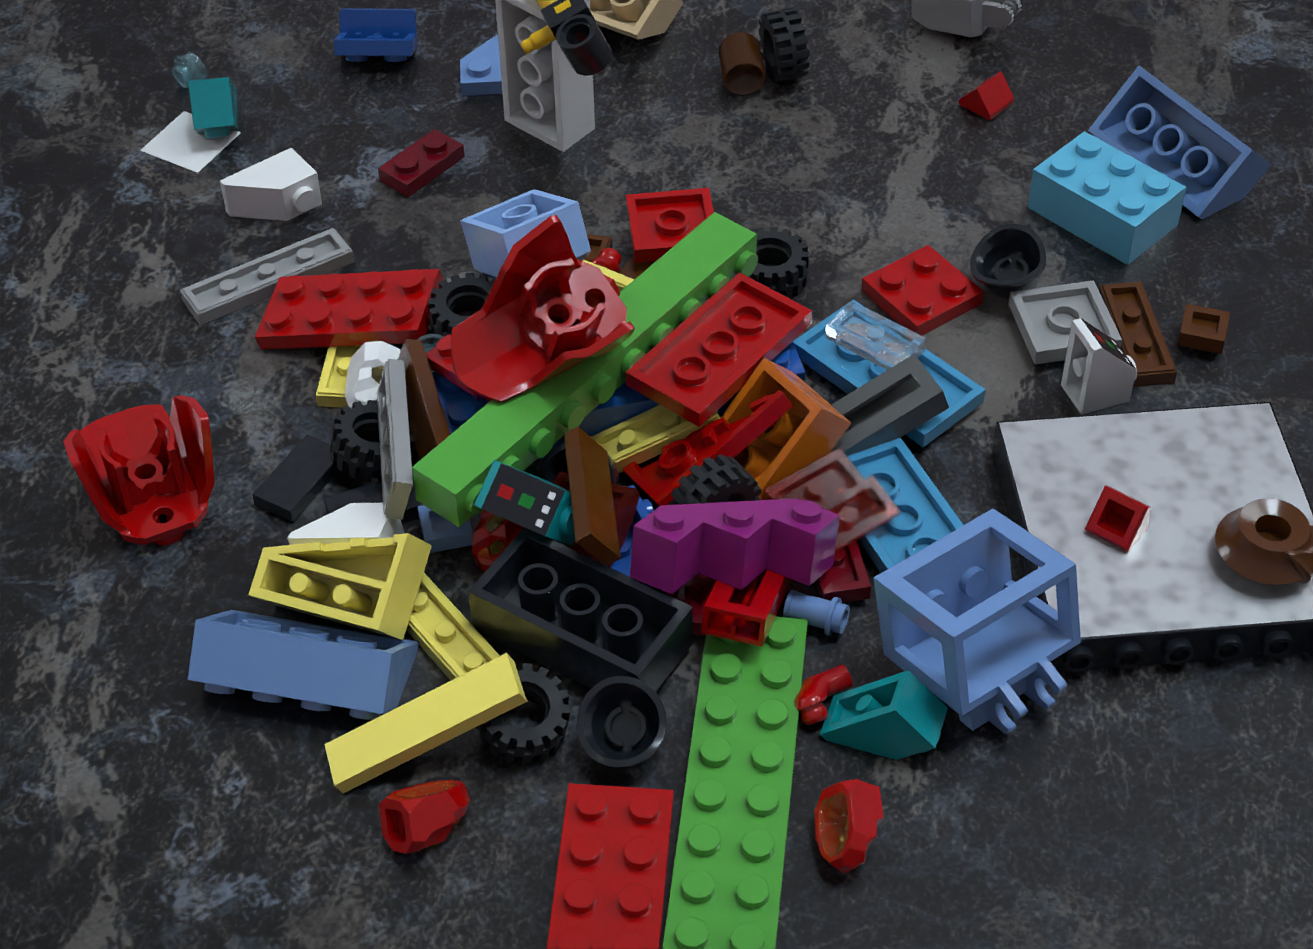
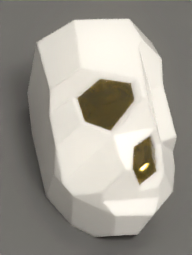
(366, 371)

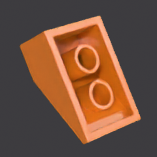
(797, 437)

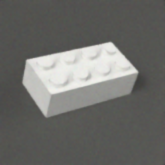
(541, 87)

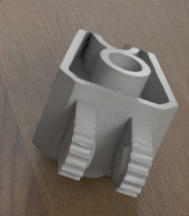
(964, 16)

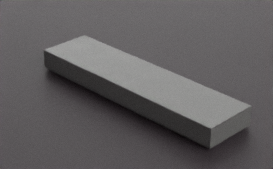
(259, 277)
(394, 439)

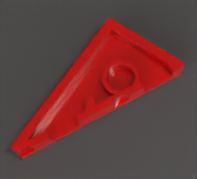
(709, 441)

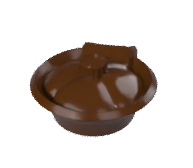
(1267, 542)

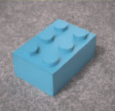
(1106, 197)

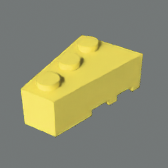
(349, 582)

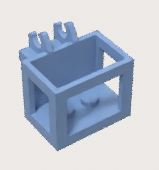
(972, 628)

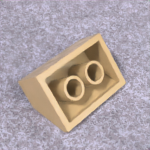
(635, 17)

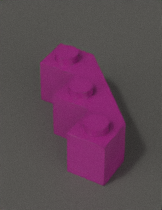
(733, 542)

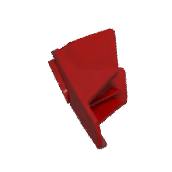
(513, 338)
(146, 467)

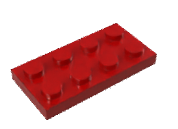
(348, 309)
(718, 348)
(612, 868)

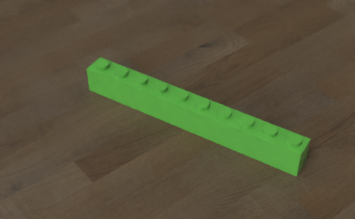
(533, 421)

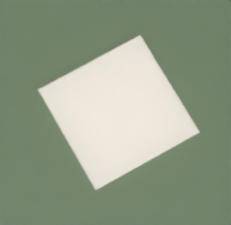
(184, 146)

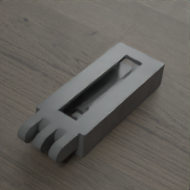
(889, 406)

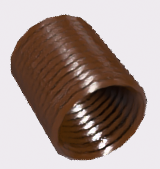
(741, 63)

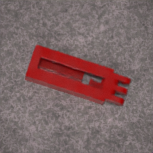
(745, 613)

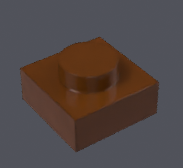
(1203, 328)

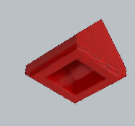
(989, 97)
(1119, 518)

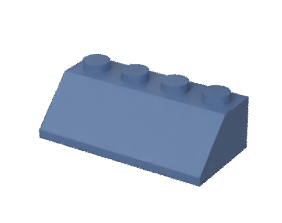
(1180, 142)
(301, 662)

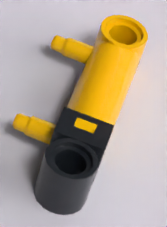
(576, 34)

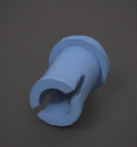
(819, 612)

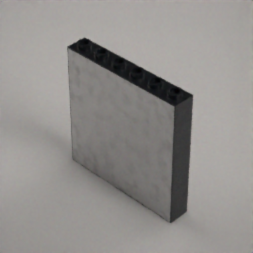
(1172, 590)

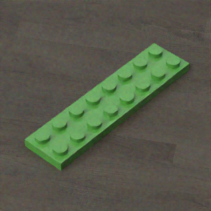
(737, 793)

